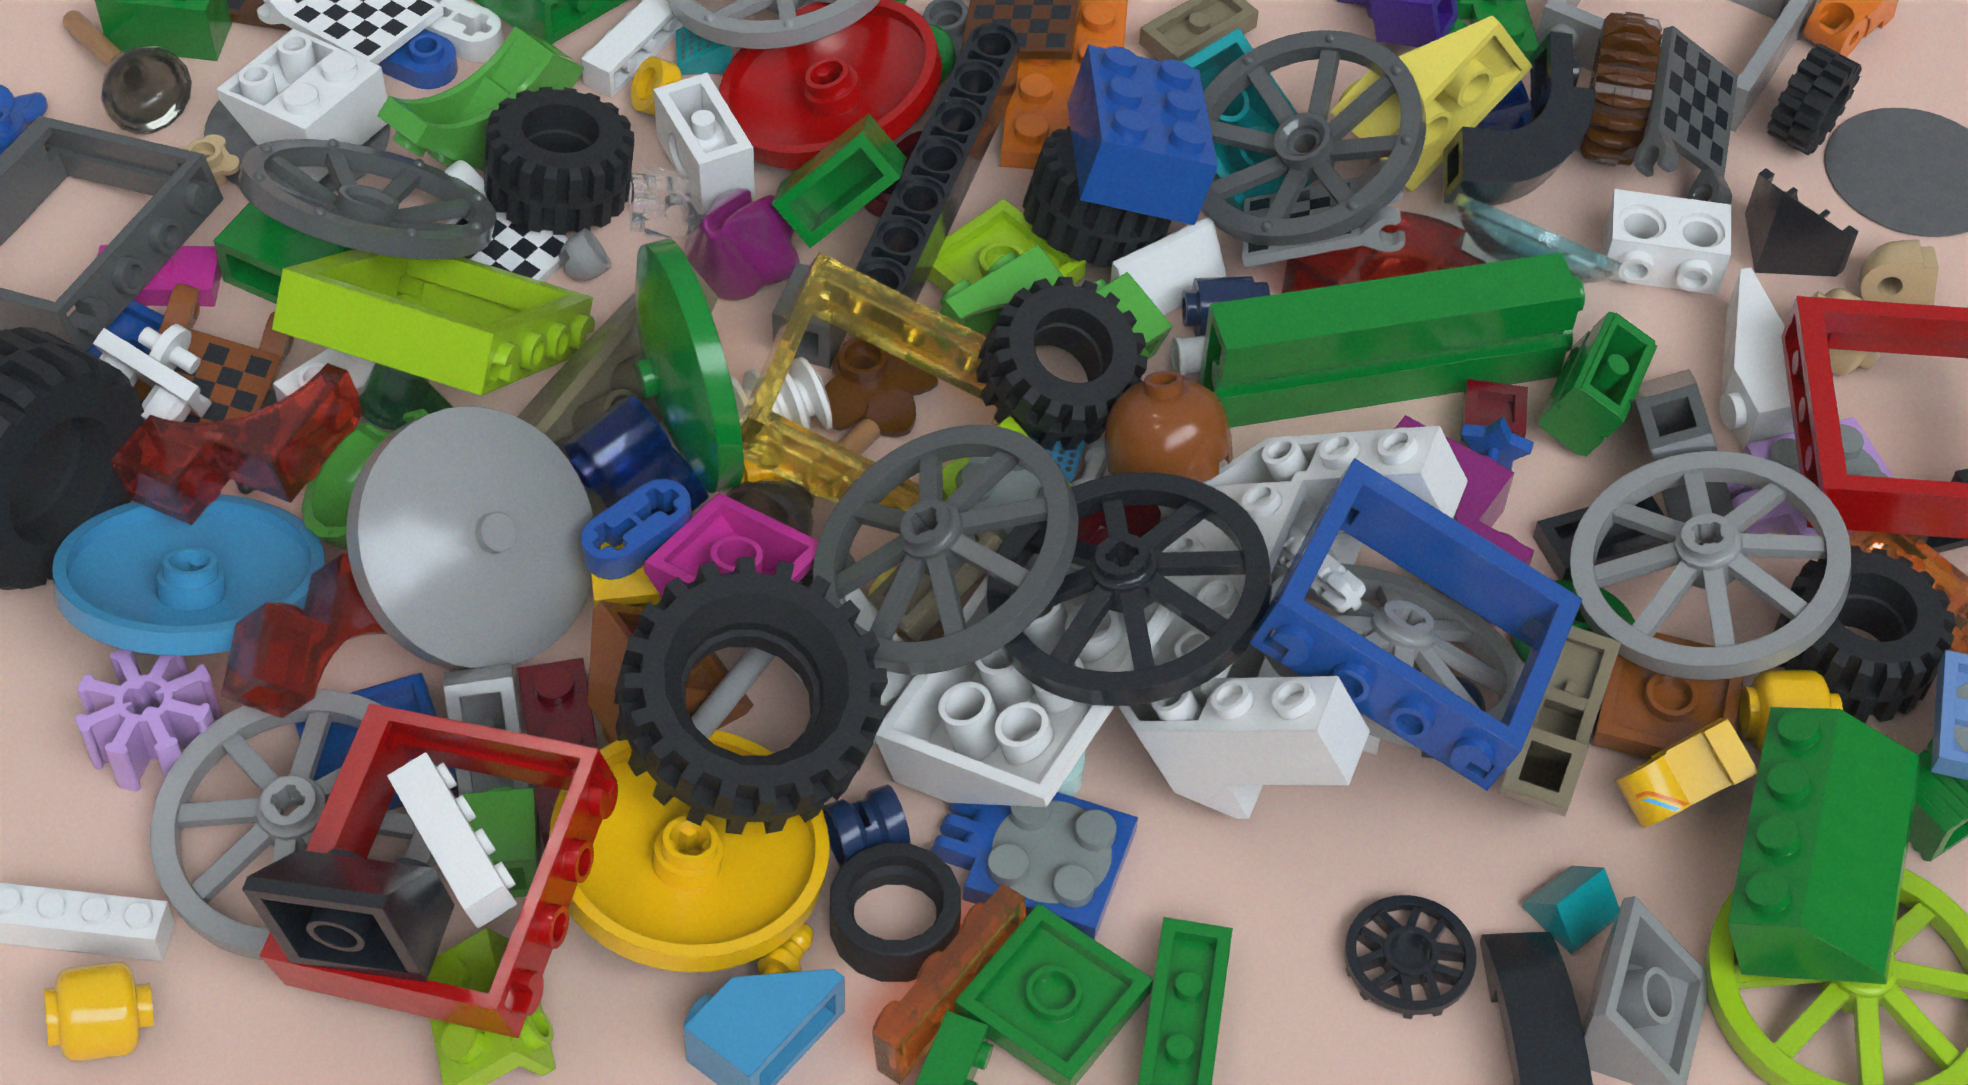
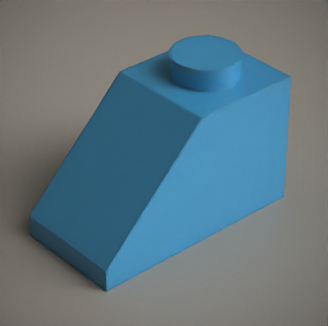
(761, 1025)

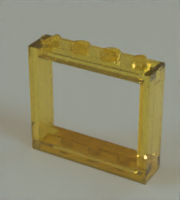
(877, 317)

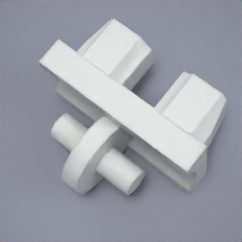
(171, 393)

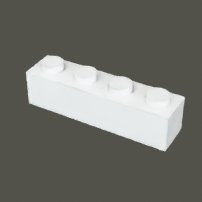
(623, 49)
(452, 840)
(85, 922)

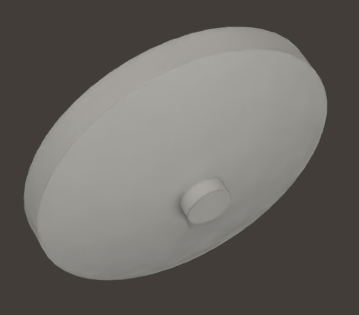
(469, 538)

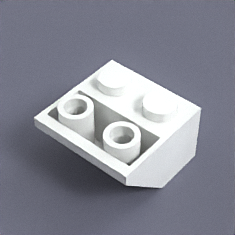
(306, 93)

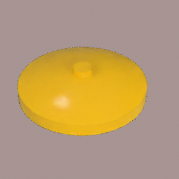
(690, 891)

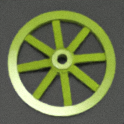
(1775, 1060)

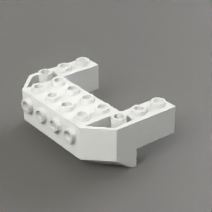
(1256, 730)

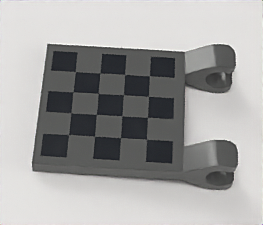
(1690, 116)

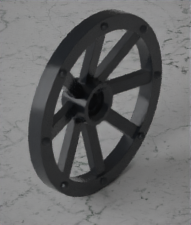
(1129, 577)

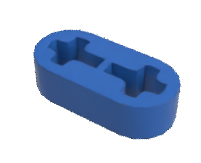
(634, 526)

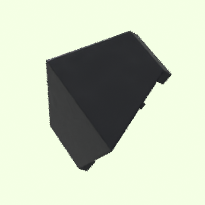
(1791, 236)

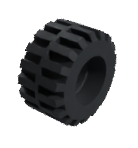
(558, 160)
(1077, 226)
(1083, 326)
(1895, 608)

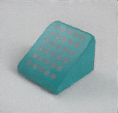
(700, 55)

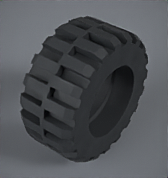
(57, 434)

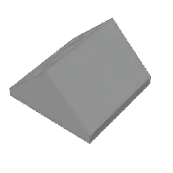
(1644, 1002)

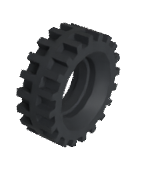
(775, 618)

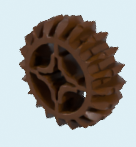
(1623, 87)

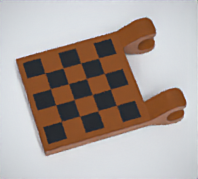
(229, 372)

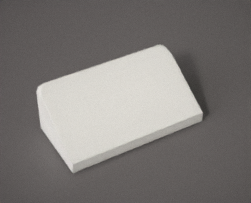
(1173, 263)

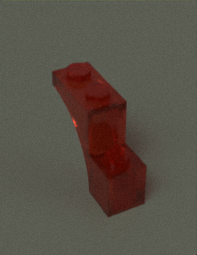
(274, 450)
(284, 650)

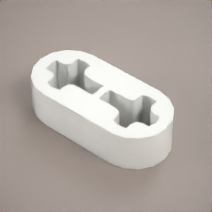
(470, 28)

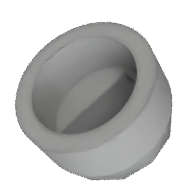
(584, 256)

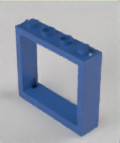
(1458, 566)

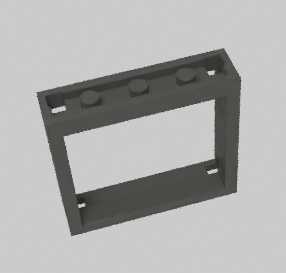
(181, 201)

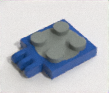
(1050, 854)

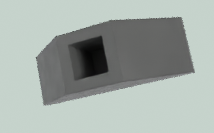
(1675, 425)

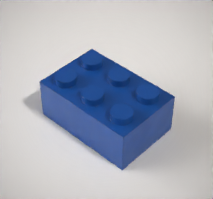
(1141, 134)

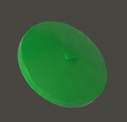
(686, 366)

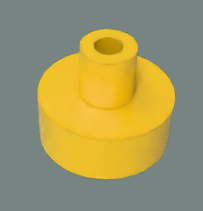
(651, 75)

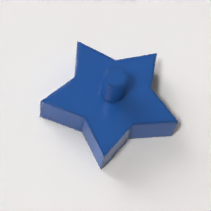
(1496, 442)

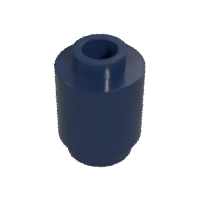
(1215, 290)

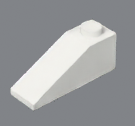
(1753, 369)

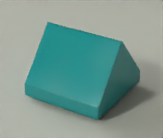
(1575, 906)

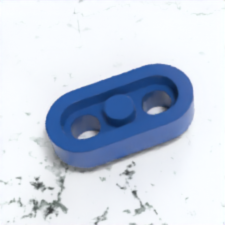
(423, 61)

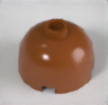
(1168, 429)

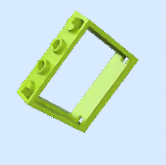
(434, 317)

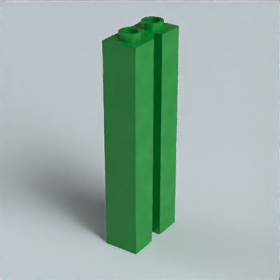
(1390, 338)

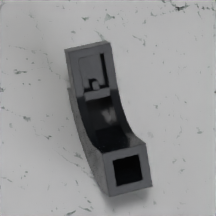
(1515, 162)

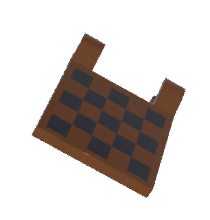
(1044, 26)

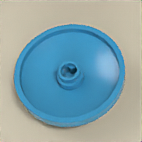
(178, 585)

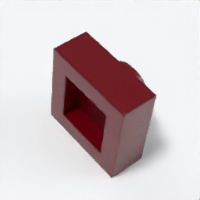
(1489, 401)

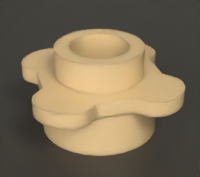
(217, 156)

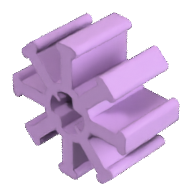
(144, 715)

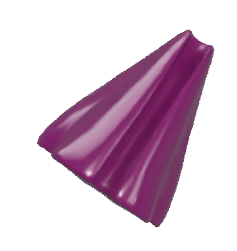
(741, 245)

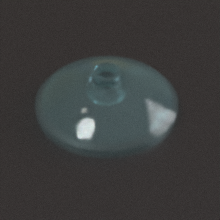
(1510, 237)

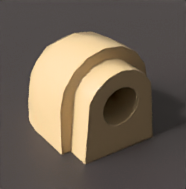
(1900, 273)

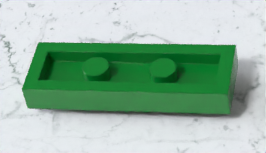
(1185, 1004)

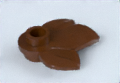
(875, 387)

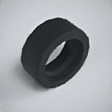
(893, 866)

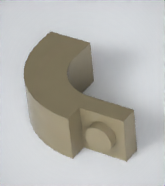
(1560, 734)

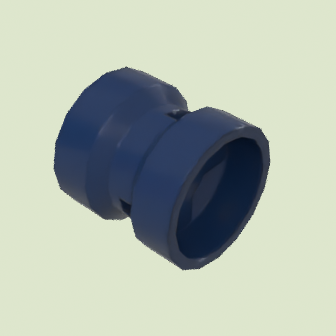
(865, 823)

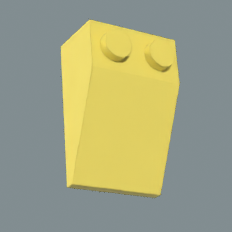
(1459, 86)

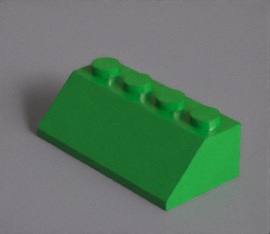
(1823, 849)

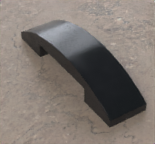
(1536, 1009)

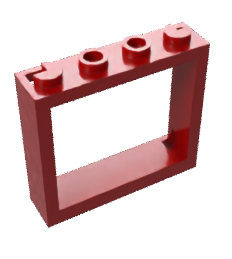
(1868, 326)
(357, 810)

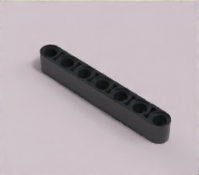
(944, 162)

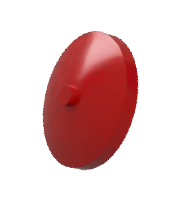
(813, 92)

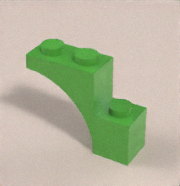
(455, 121)
(982, 302)

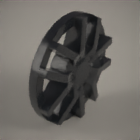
(1410, 956)

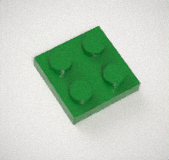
(1054, 996)

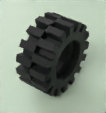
(1814, 99)

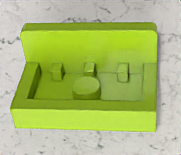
(477, 1055)

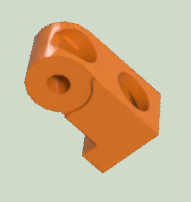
(1845, 22)

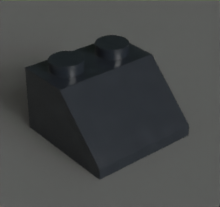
(353, 912)

